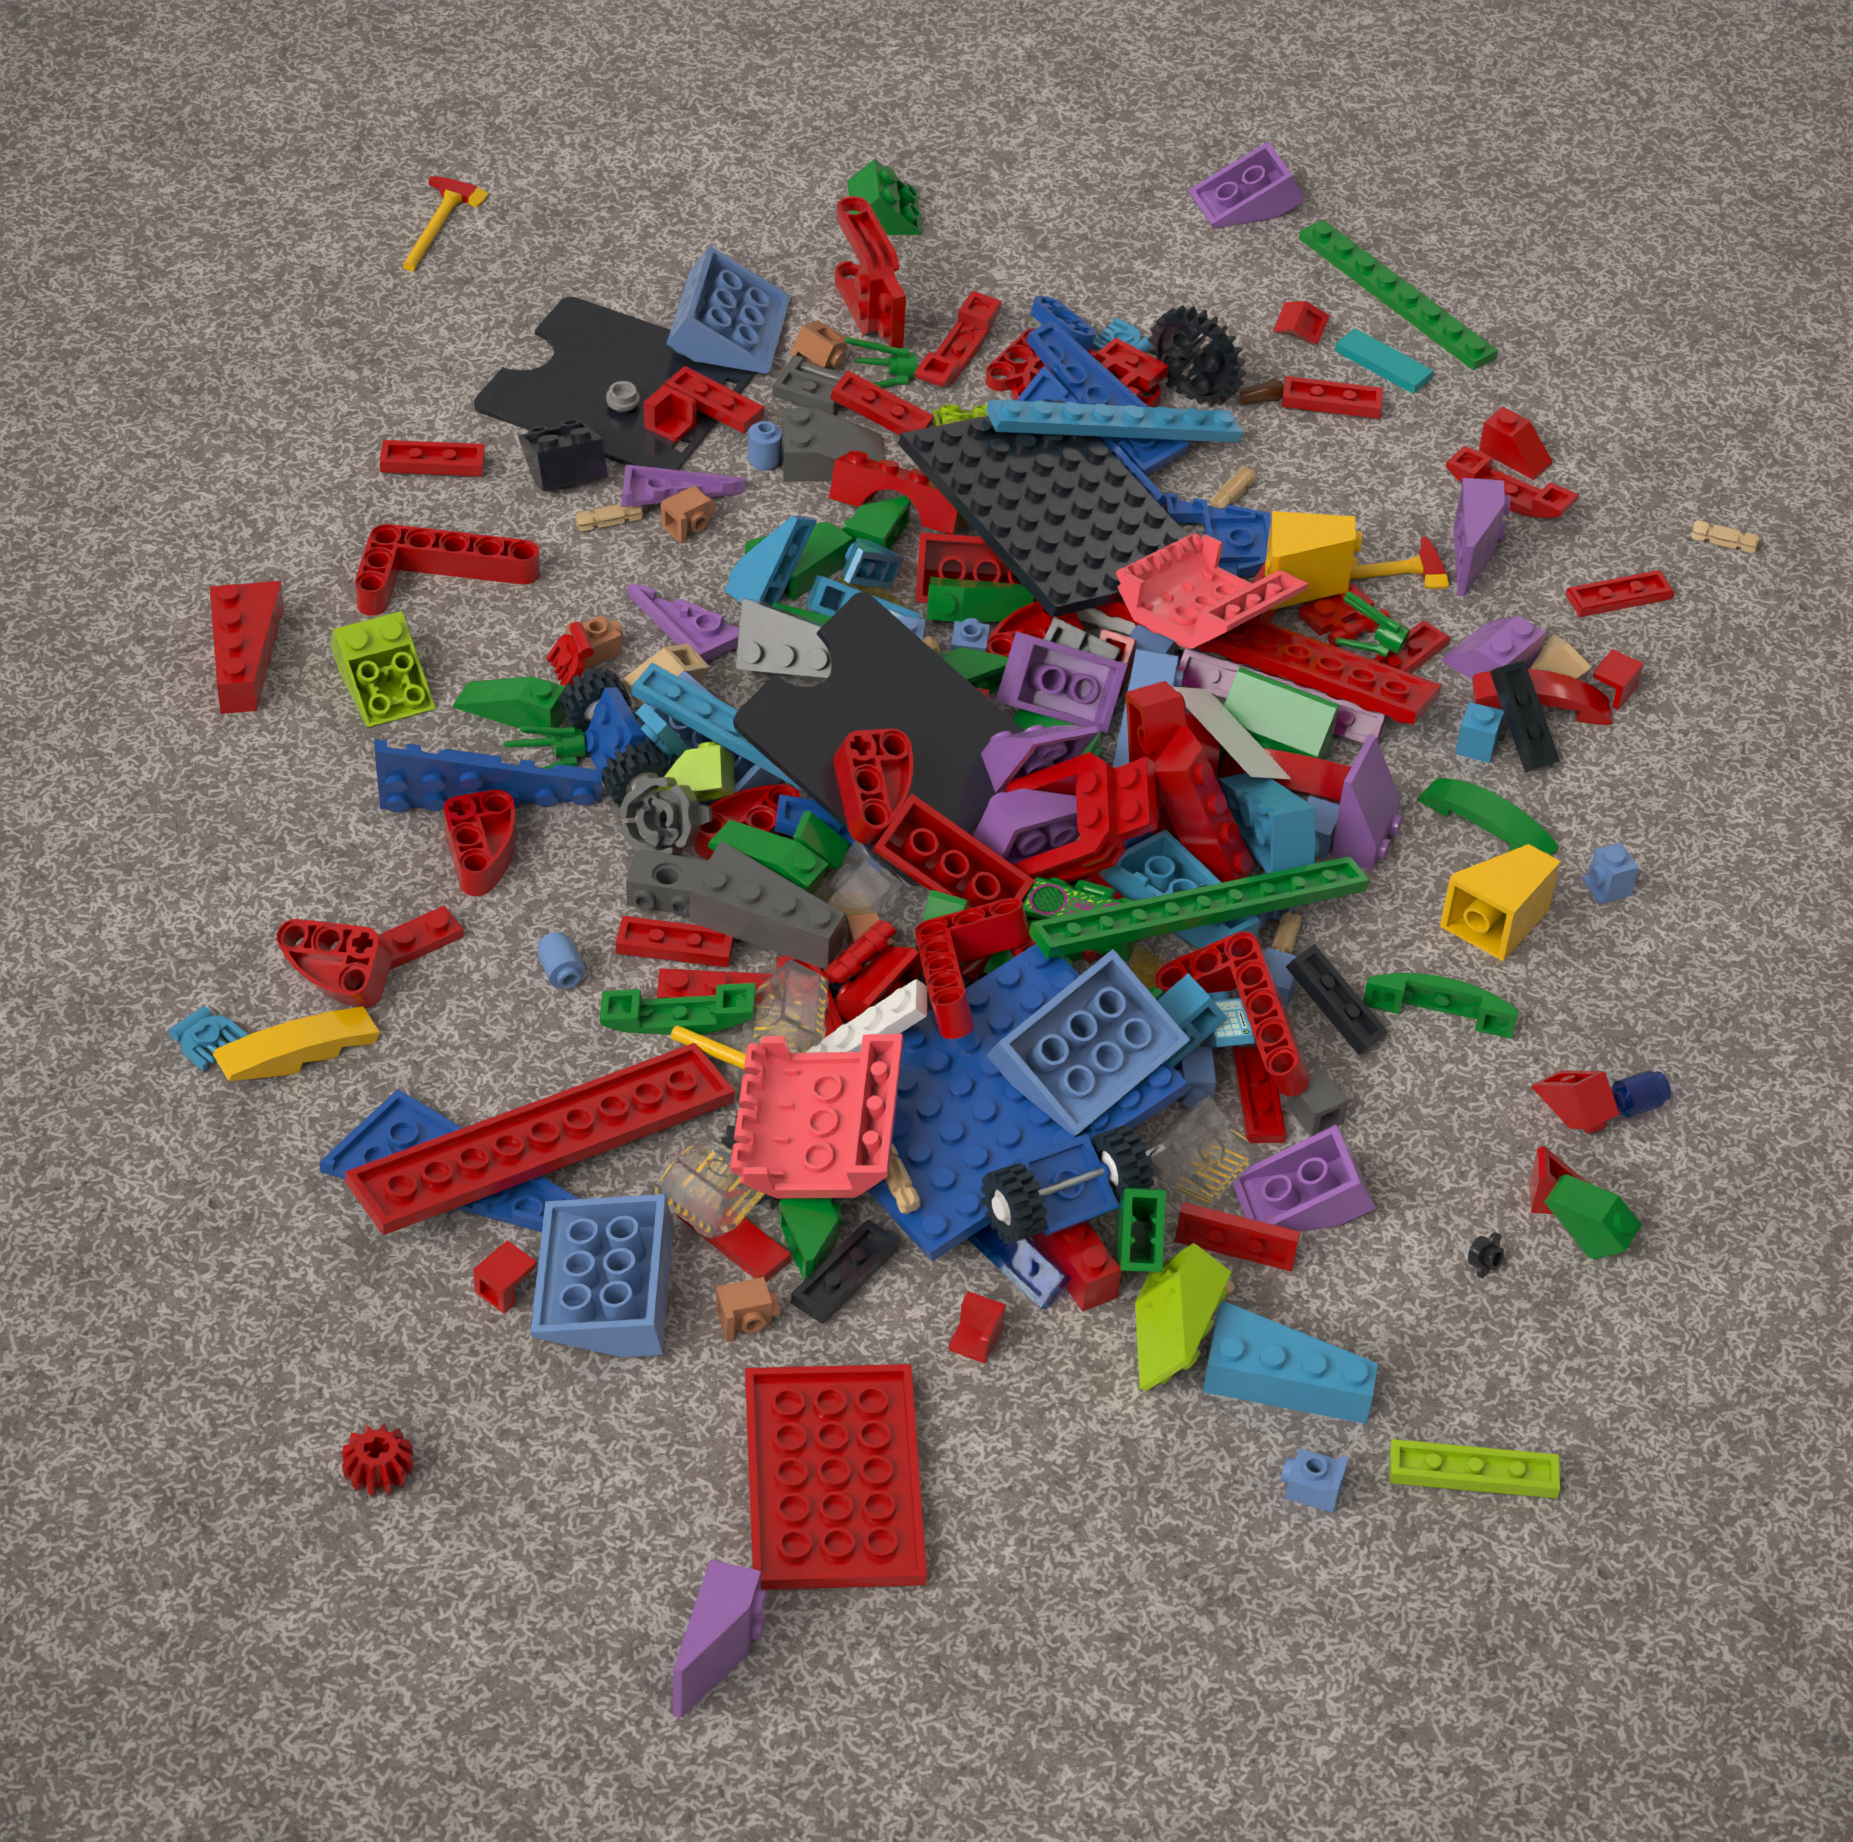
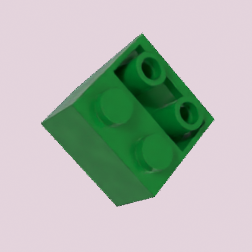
(889, 198)

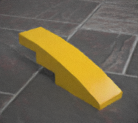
(287, 1045)

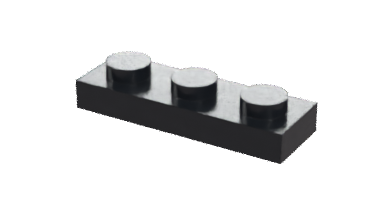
(1524, 716)
(1336, 999)
(844, 1271)

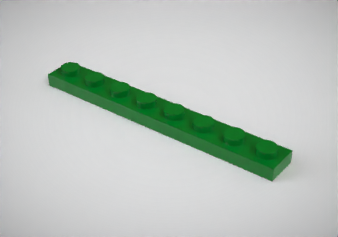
(1398, 295)

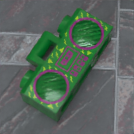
(1056, 898)

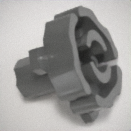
(666, 816)

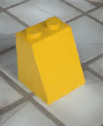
(1315, 551)
(1500, 899)

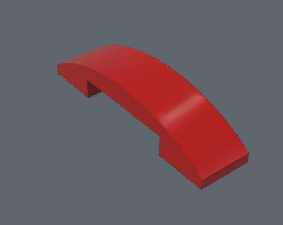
(962, 342)
(1524, 498)
(1553, 690)
(1307, 774)

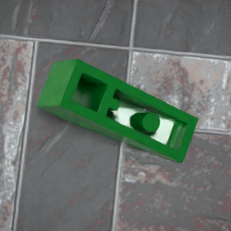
(980, 600)
(514, 701)
(775, 852)

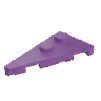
(654, 485)
(687, 623)

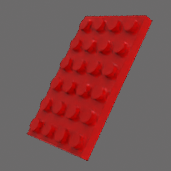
(834, 1477)

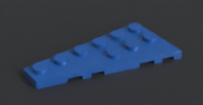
(428, 780)
(406, 1123)

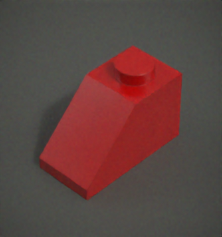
(1514, 443)
(1579, 1098)

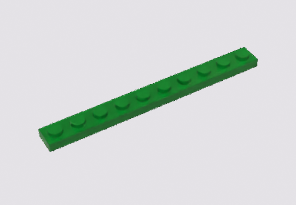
(1197, 907)

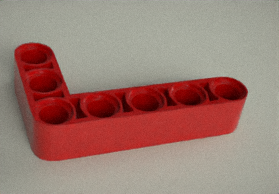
(438, 553)
(960, 938)
(1242, 964)

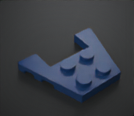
(1239, 528)

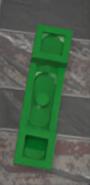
(1488, 812)
(1444, 995)
(701, 1014)

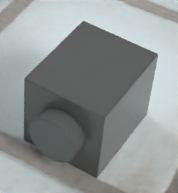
(1319, 1104)

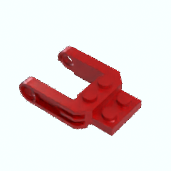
(875, 293)
(1110, 810)

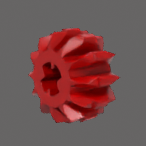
(377, 1459)

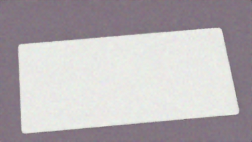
(1231, 734)

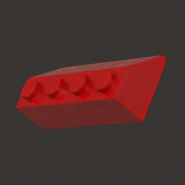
(957, 559)
(1200, 808)
(948, 857)

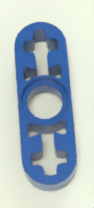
(1048, 308)

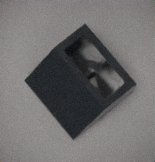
(564, 454)

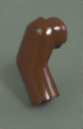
(1268, 391)

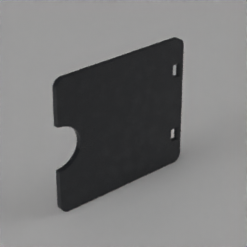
(590, 354)
(880, 681)

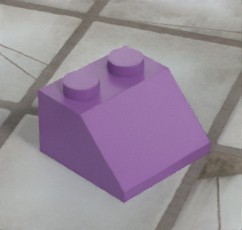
(1496, 646)

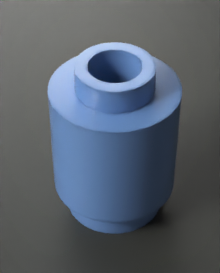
(764, 445)
(560, 960)

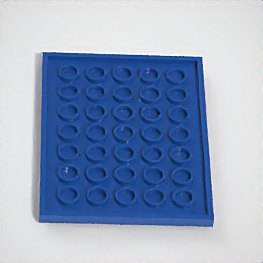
(965, 1117)

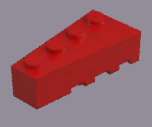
(243, 635)
(1152, 721)

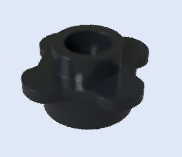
(1486, 1254)

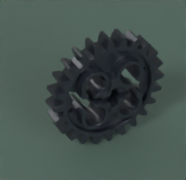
(1215, 365)

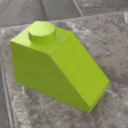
(706, 770)

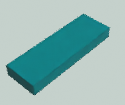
(1384, 360)

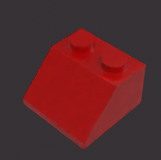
(878, 980)

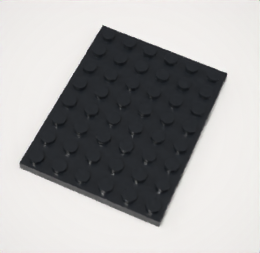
(1046, 506)

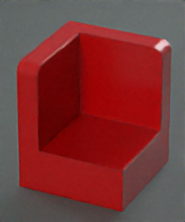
(1302, 321)
(670, 413)
(1620, 673)
(500, 1273)
(978, 1327)

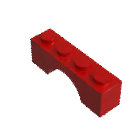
(859, 479)

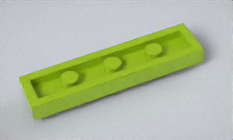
(1474, 1468)

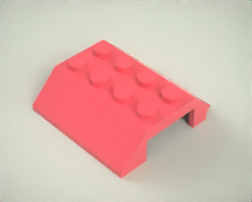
(1191, 598)
(816, 1118)

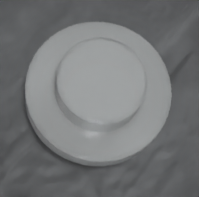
(622, 396)

